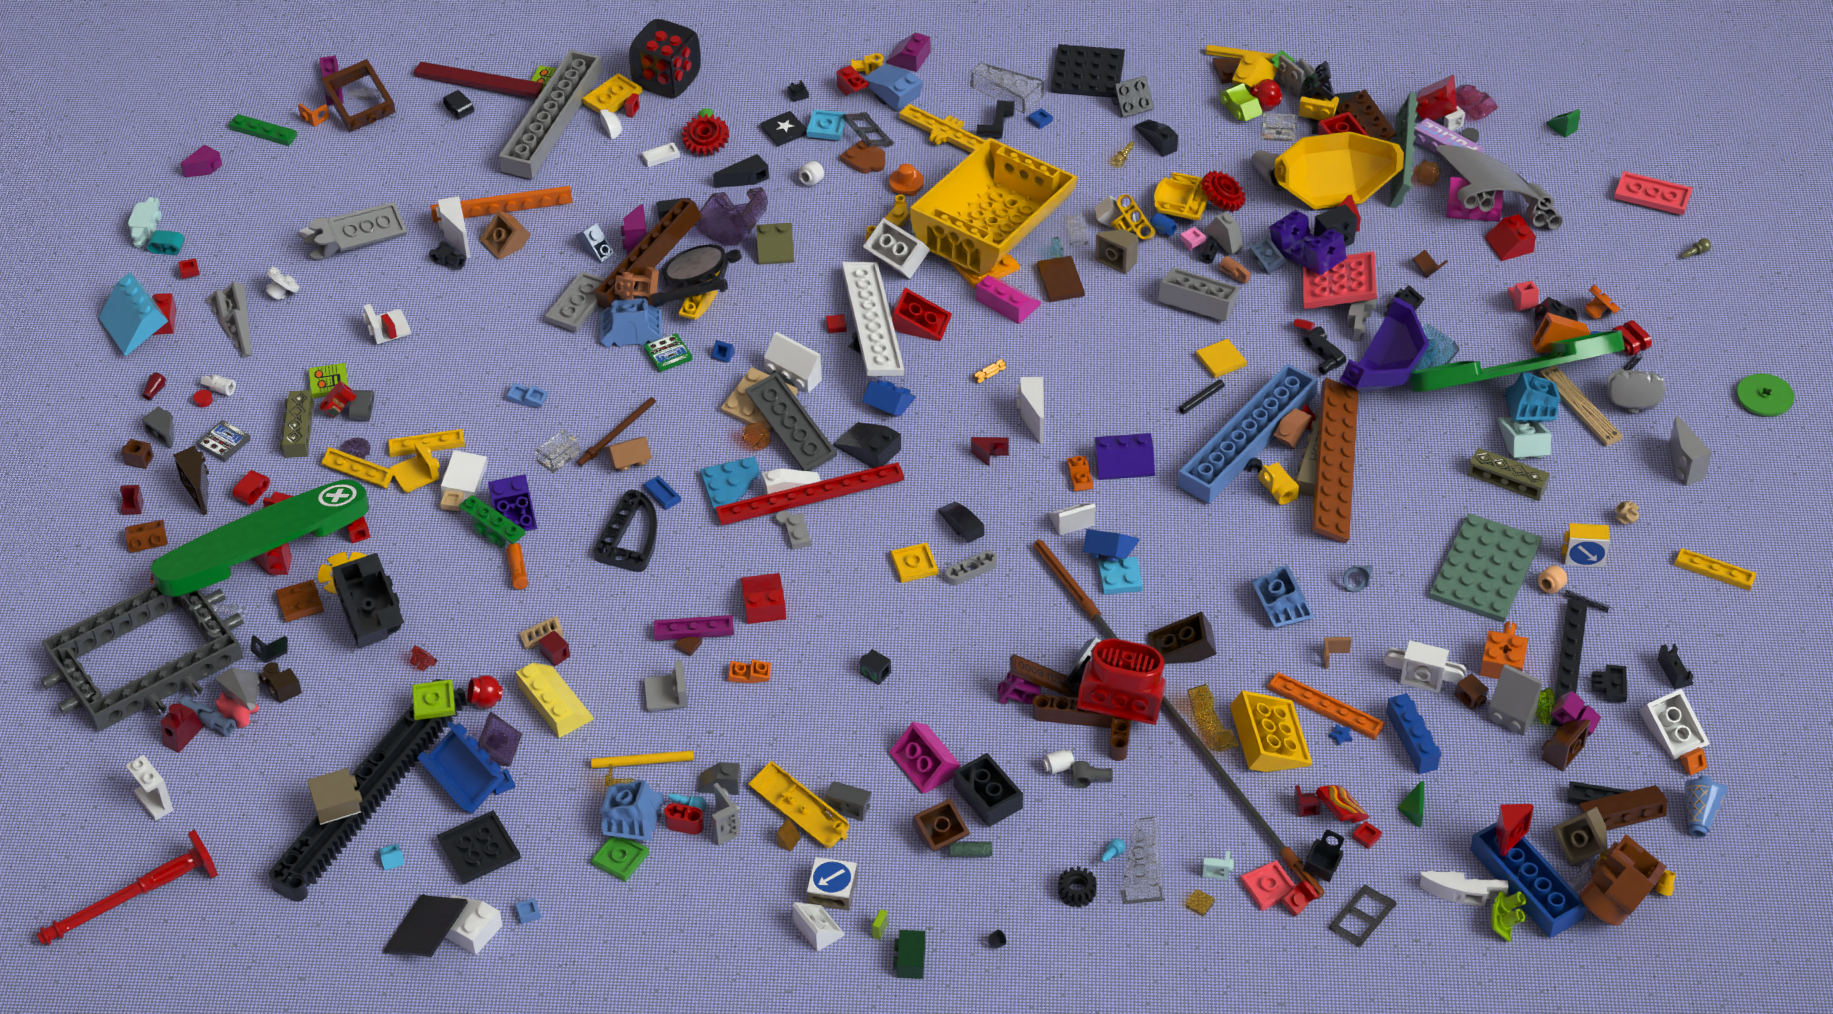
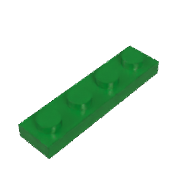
(263, 130)

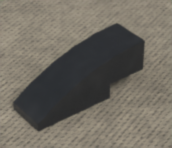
(962, 521)

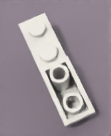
(1457, 889)

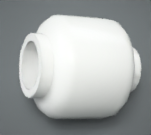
(811, 173)

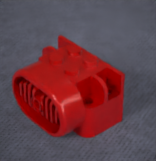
(1123, 681)

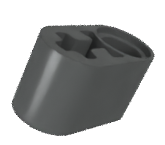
(362, 405)

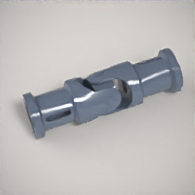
(209, 717)

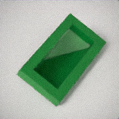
(1413, 805)

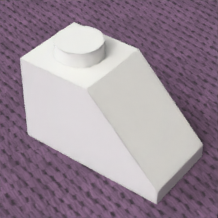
(1108, 211)

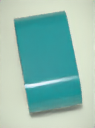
(165, 242)

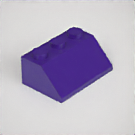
(1124, 456)

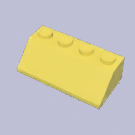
(552, 698)

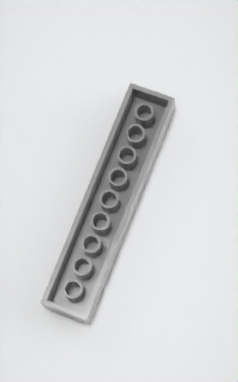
(550, 114)

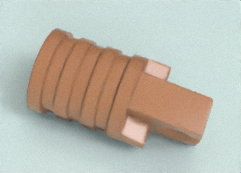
(1234, 269)

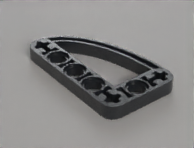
(632, 558)

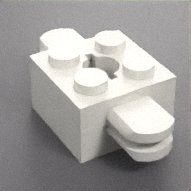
(1424, 666)

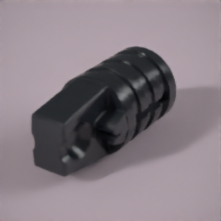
(1210, 248)

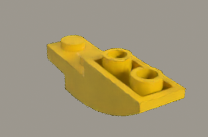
(697, 305)

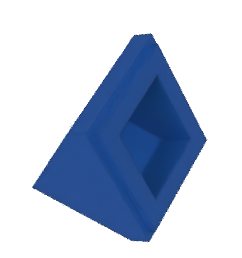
(723, 351)

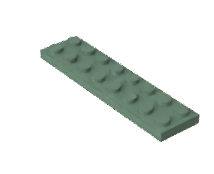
(1405, 137)

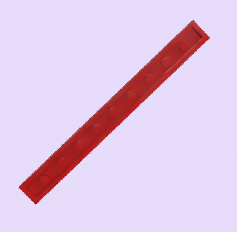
(809, 493)

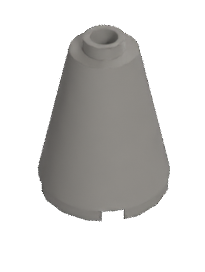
(1265, 165)

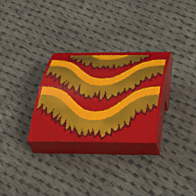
(1341, 803)

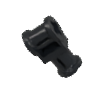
(445, 255)

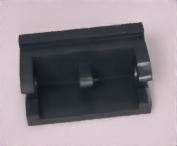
(1674, 667)

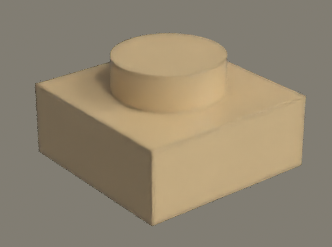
(451, 500)

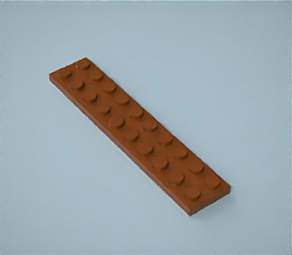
(1335, 460)

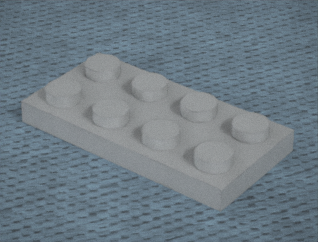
(576, 302)

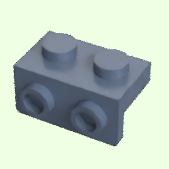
(1267, 255)

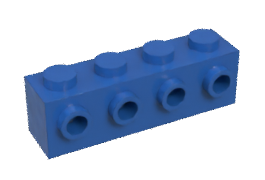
(1413, 733)

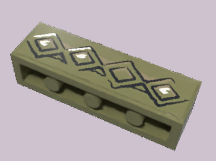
(297, 424)
(1508, 474)

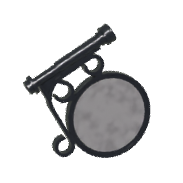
(696, 266)

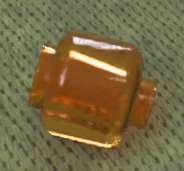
(1427, 172)
(756, 436)

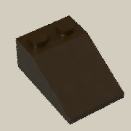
(194, 475)
(1185, 640)

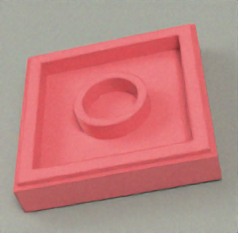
(1267, 884)

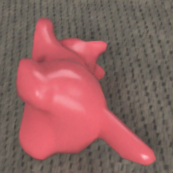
(231, 709)

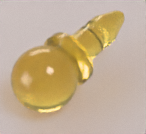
(1119, 160)

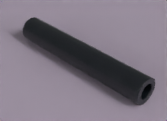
(1200, 397)

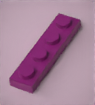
(329, 66)
(693, 627)

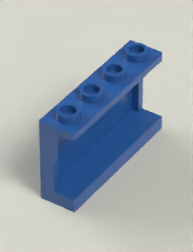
(463, 768)

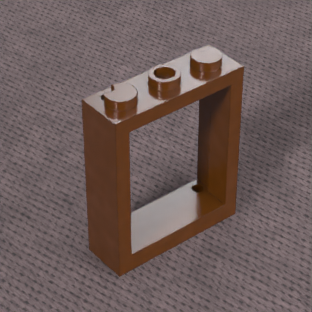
(350, 75)

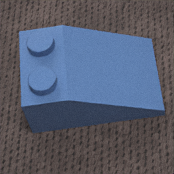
(894, 85)

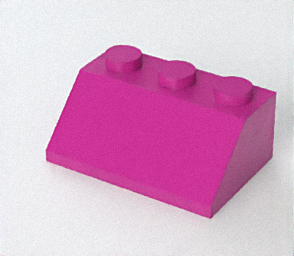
(1456, 209)
(1005, 299)
(924, 757)

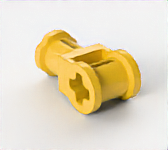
(869, 63)

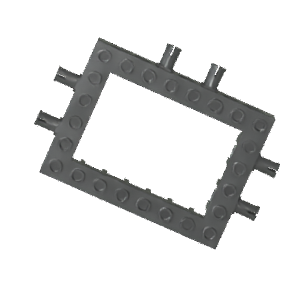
(150, 689)

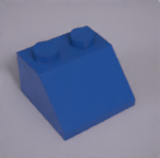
(1108, 544)

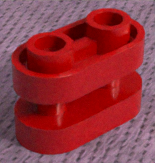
(1634, 337)

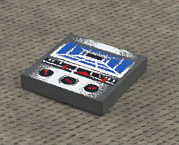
(223, 440)

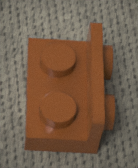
(146, 535)

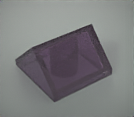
(499, 740)

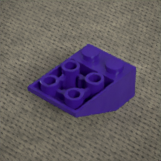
(513, 500)

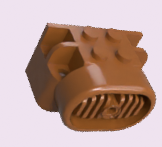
(1621, 881)

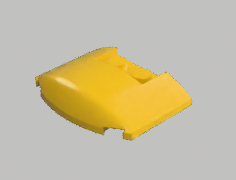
(1181, 196)

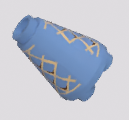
(1703, 803)

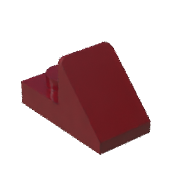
(985, 446)

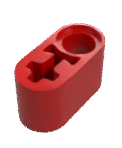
(251, 487)
(684, 818)

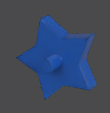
(1341, 735)

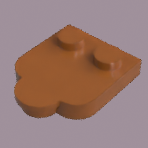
(864, 158)

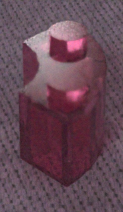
(1474, 102)

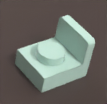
(1218, 868)

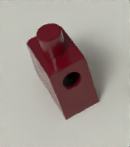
(179, 727)

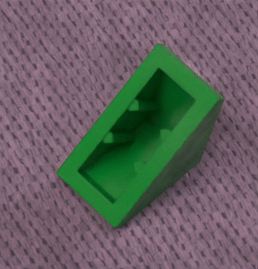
(1565, 123)

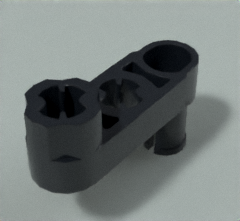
(1003, 109)
(1317, 342)

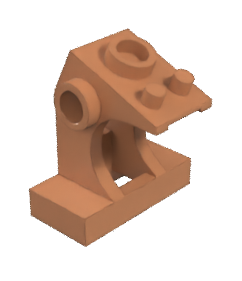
(645, 286)

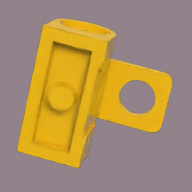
(1278, 483)

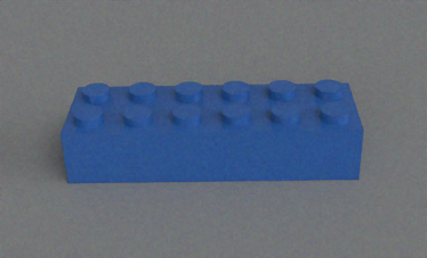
(1547, 895)

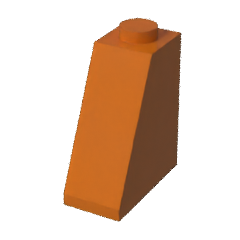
(1555, 329)

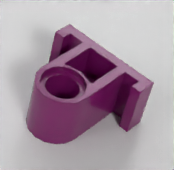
(1017, 689)

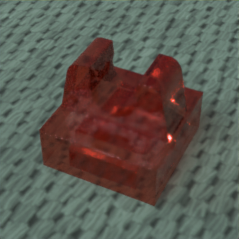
(423, 656)

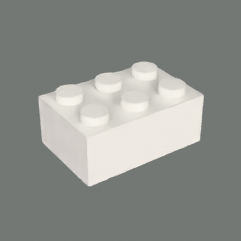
(896, 248)

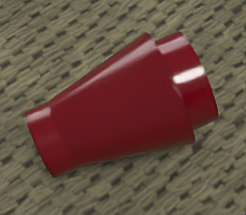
(154, 385)

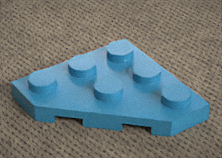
(729, 480)

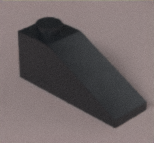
(1159, 136)
(1075, 673)

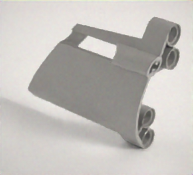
(1489, 175)

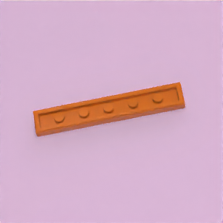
(1326, 705)

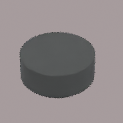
(1471, 134)

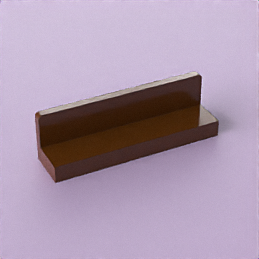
(1629, 807)

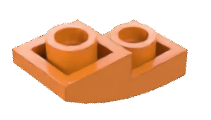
(1079, 473)
(749, 673)

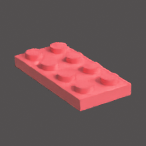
(1653, 193)

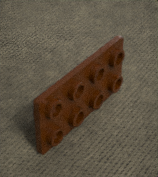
(1368, 116)

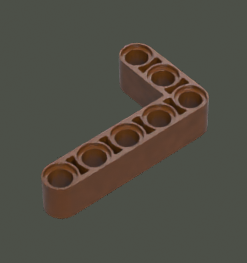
(1063, 710)

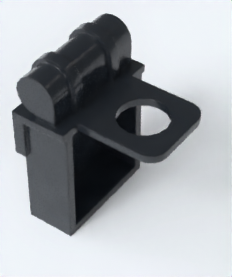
(1323, 857)

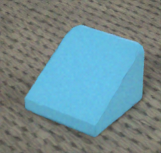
(391, 856)

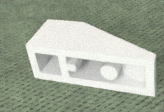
(785, 479)

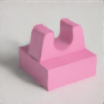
(1192, 238)

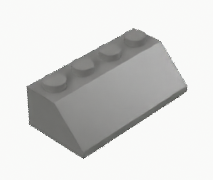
(1198, 294)

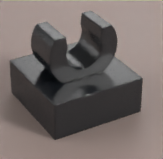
(797, 91)

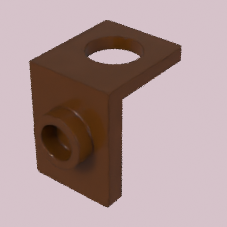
(1426, 263)

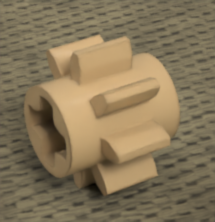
(1627, 512)

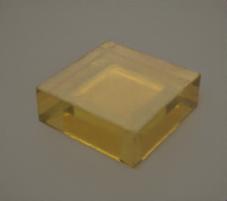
(1200, 902)

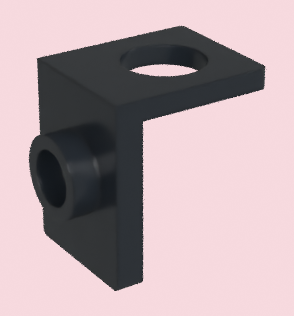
(270, 651)

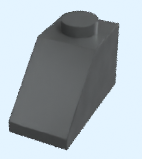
(160, 426)
(725, 774)

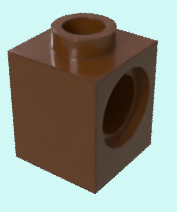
(137, 453)
(1471, 692)

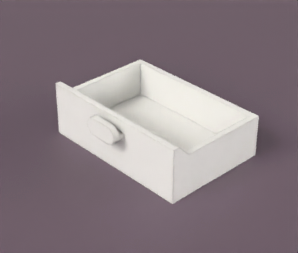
(464, 473)

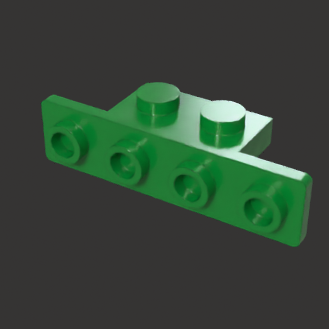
(491, 523)

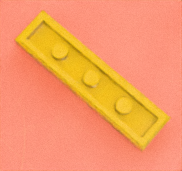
(434, 441)
(357, 467)
(1715, 569)

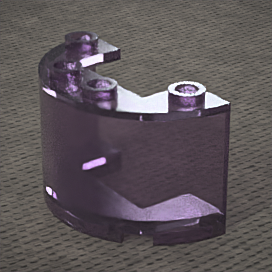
(729, 222)

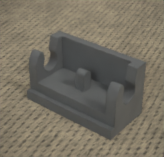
(848, 800)

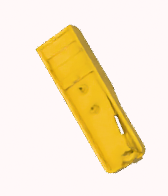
(800, 805)

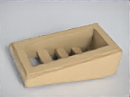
(546, 626)

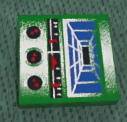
(668, 352)

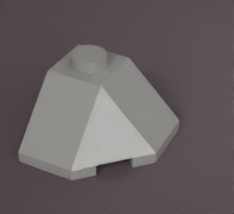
(1227, 232)

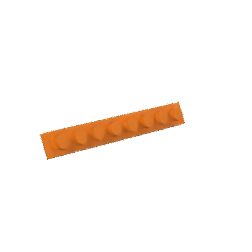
(512, 202)

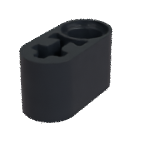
(458, 104)

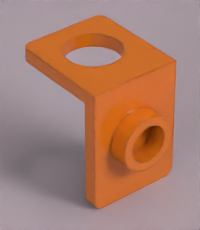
(312, 116)

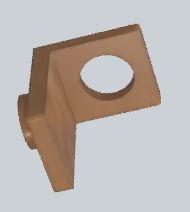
(1335, 645)

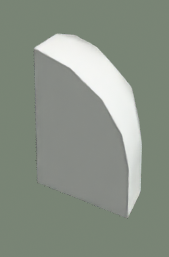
(610, 123)

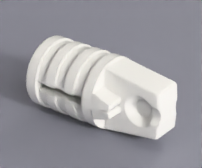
(219, 384)

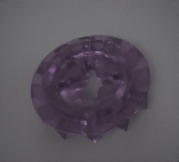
(358, 444)

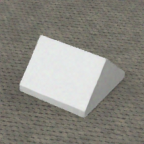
(1073, 518)
(816, 925)

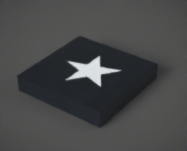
(784, 128)

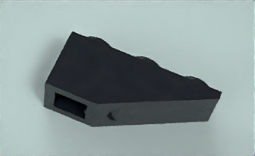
(744, 173)

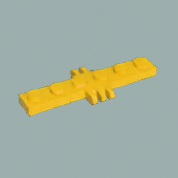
(941, 130)

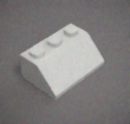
(794, 362)

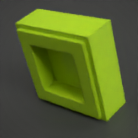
(880, 924)

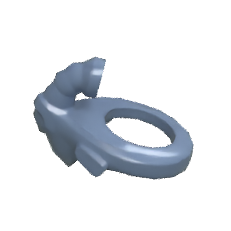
(1364, 571)

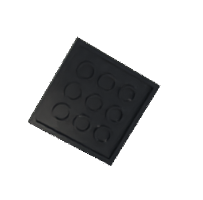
(1087, 70)

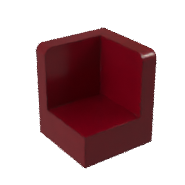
(132, 499)
(554, 648)
(1307, 803)

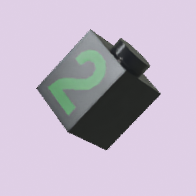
(875, 666)

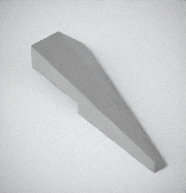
(233, 314)
(241, 686)

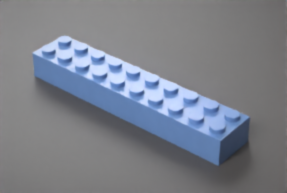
(1246, 433)

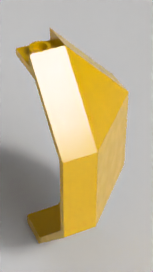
(1336, 165)

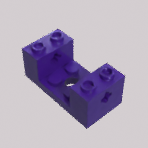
(1295, 242)

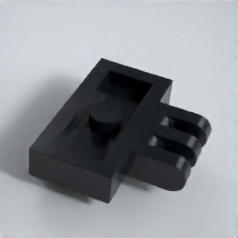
(1611, 682)

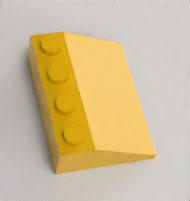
(1269, 732)

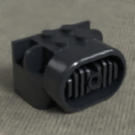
(367, 600)

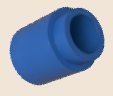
(1163, 224)

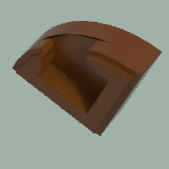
(688, 645)

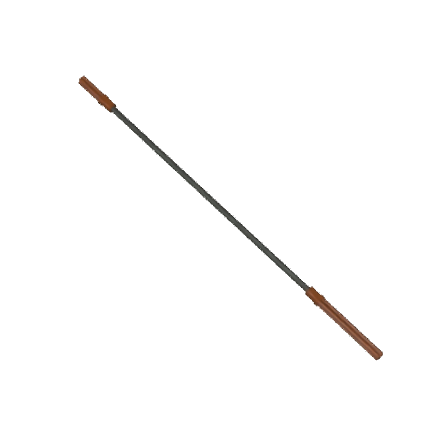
(1087, 605)

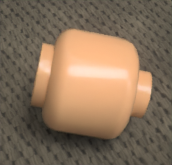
(1552, 579)

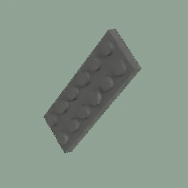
(791, 422)

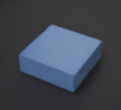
(528, 910)

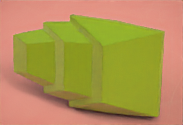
(1503, 917)

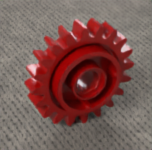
(705, 135)
(1223, 191)

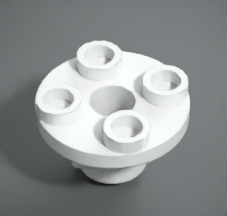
(280, 284)

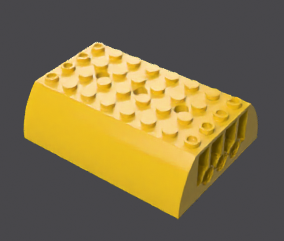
(971, 209)

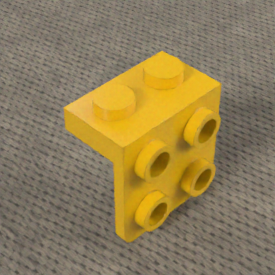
(1317, 107)
(417, 470)

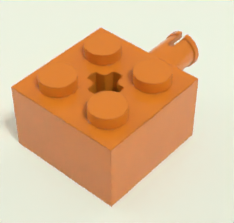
(1502, 650)

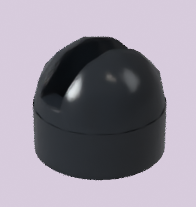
(1254, 461)
(997, 939)

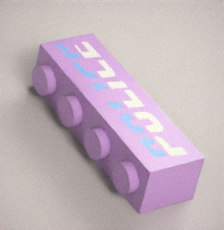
(1431, 135)

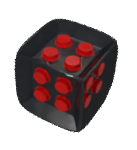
(665, 58)

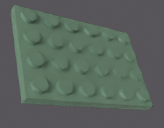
(1485, 567)

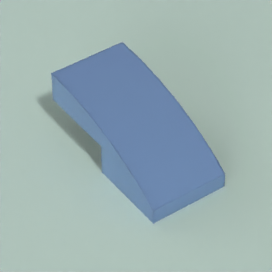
(529, 397)

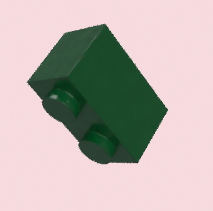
(910, 954)

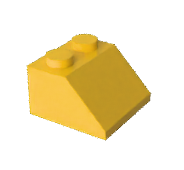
(1253, 69)

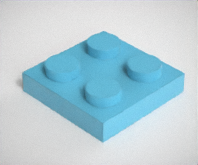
(826, 124)
(1120, 576)

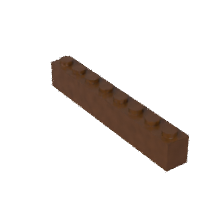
(651, 248)

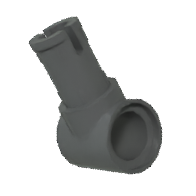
(1084, 774)

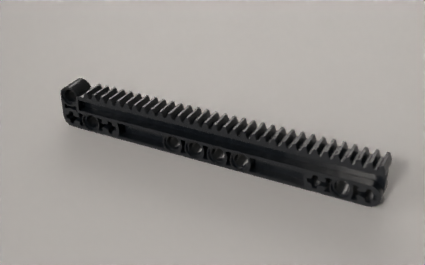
(374, 780)

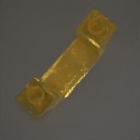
(1208, 721)

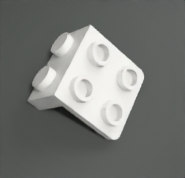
(375, 324)

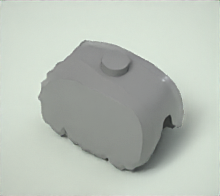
(1635, 389)

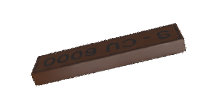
(1039, 675)

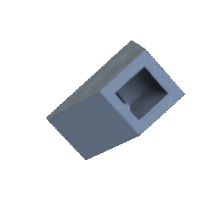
(595, 243)

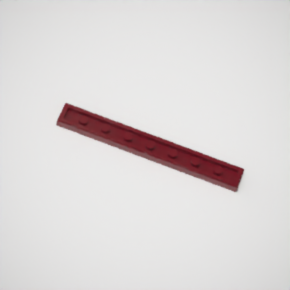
(478, 79)

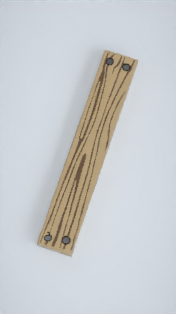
(1582, 406)

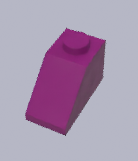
(201, 162)

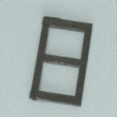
(886, 141)
(1350, 908)

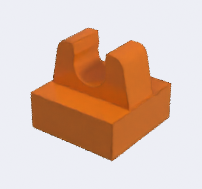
(1694, 761)

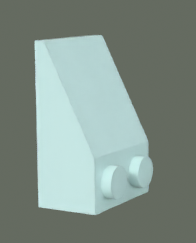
(1525, 438)

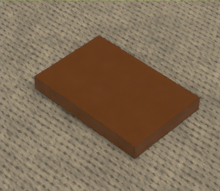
(1060, 278)

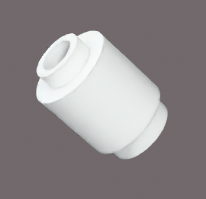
(1058, 761)

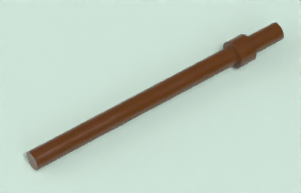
(593, 451)

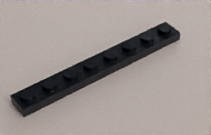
(1570, 650)

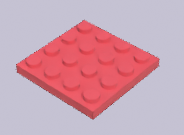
(1344, 283)

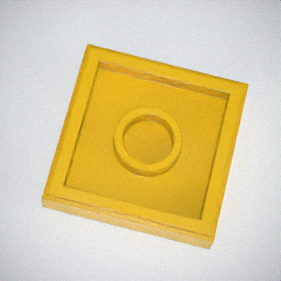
(1221, 358)
(914, 562)

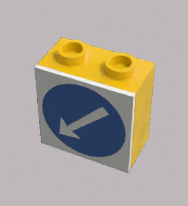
(1586, 545)

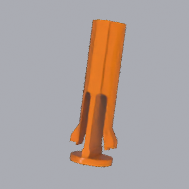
(517, 566)

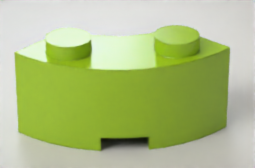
(1240, 102)

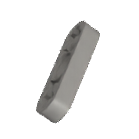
(987, 559)

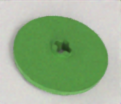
(1765, 394)

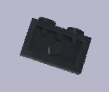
(1408, 295)

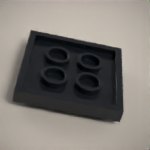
(478, 847)

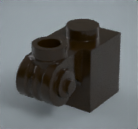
(282, 684)

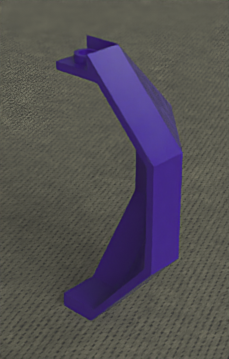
(1392, 353)

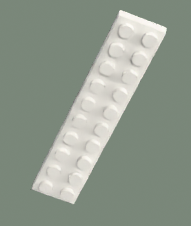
(872, 319)

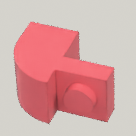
(1524, 295)

